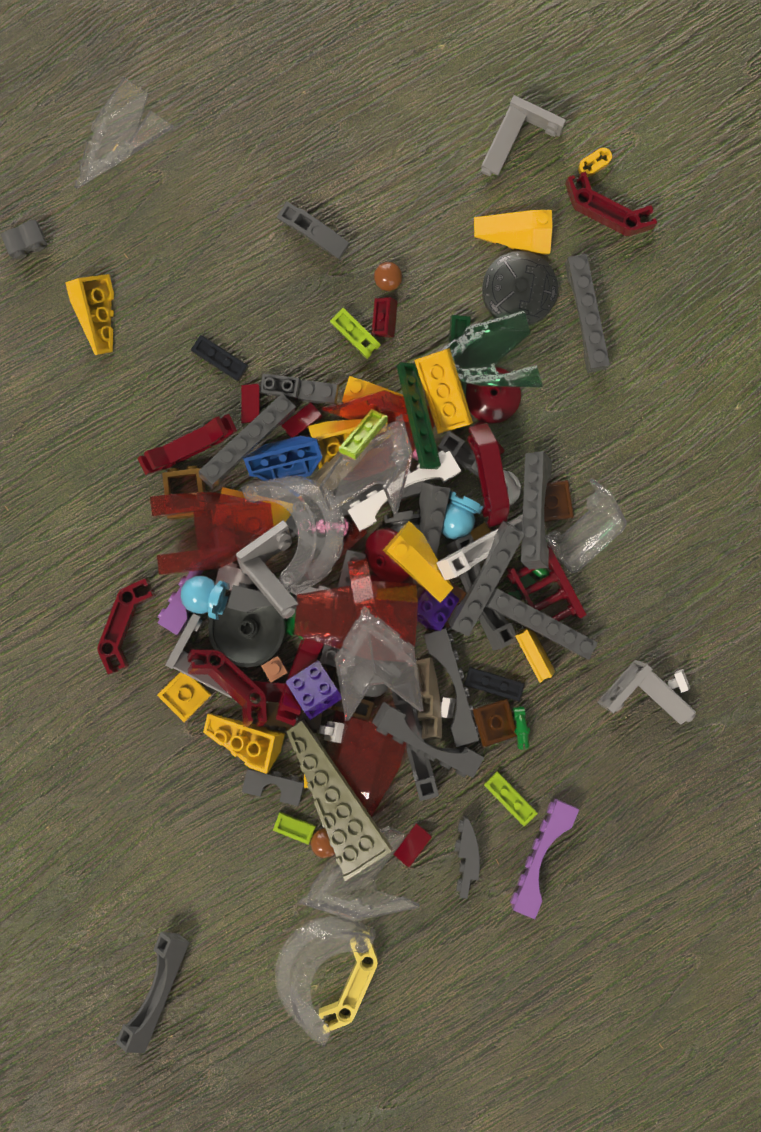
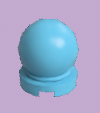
(459, 516)
(203, 596)

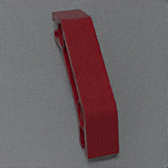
(606, 210)
(188, 445)
(491, 474)
(119, 623)
(305, 656)
(232, 681)

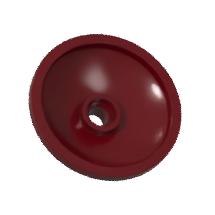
(492, 408)
(379, 561)

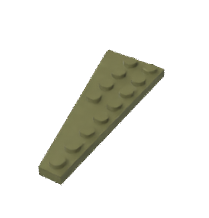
(348, 824)

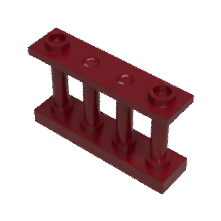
(556, 575)

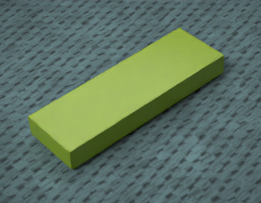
(363, 434)
(510, 798)

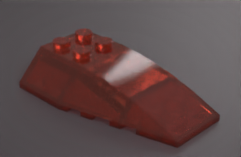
(330, 613)
(366, 759)

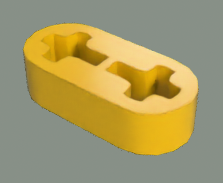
(592, 158)

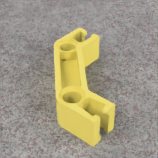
(353, 990)

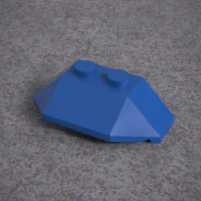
(284, 458)

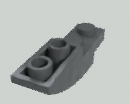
(313, 230)
(299, 389)
(467, 849)

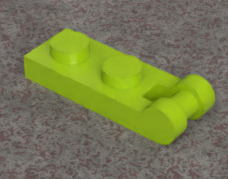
(354, 332)

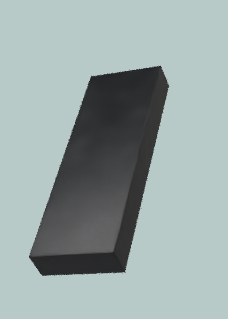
(219, 358)
(494, 684)

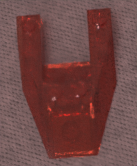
(221, 525)

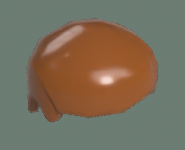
(388, 276)
(320, 844)

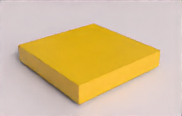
(184, 696)

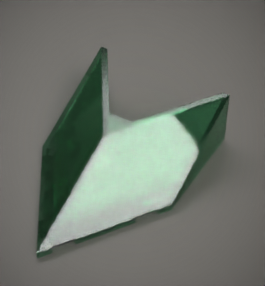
(486, 345)

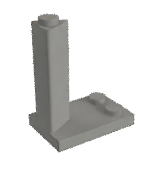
(518, 112)
(252, 563)
(179, 661)
(642, 675)

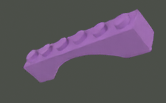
(176, 615)
(559, 820)

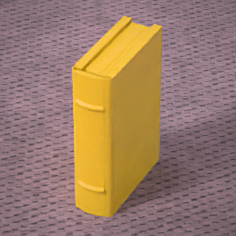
(535, 654)

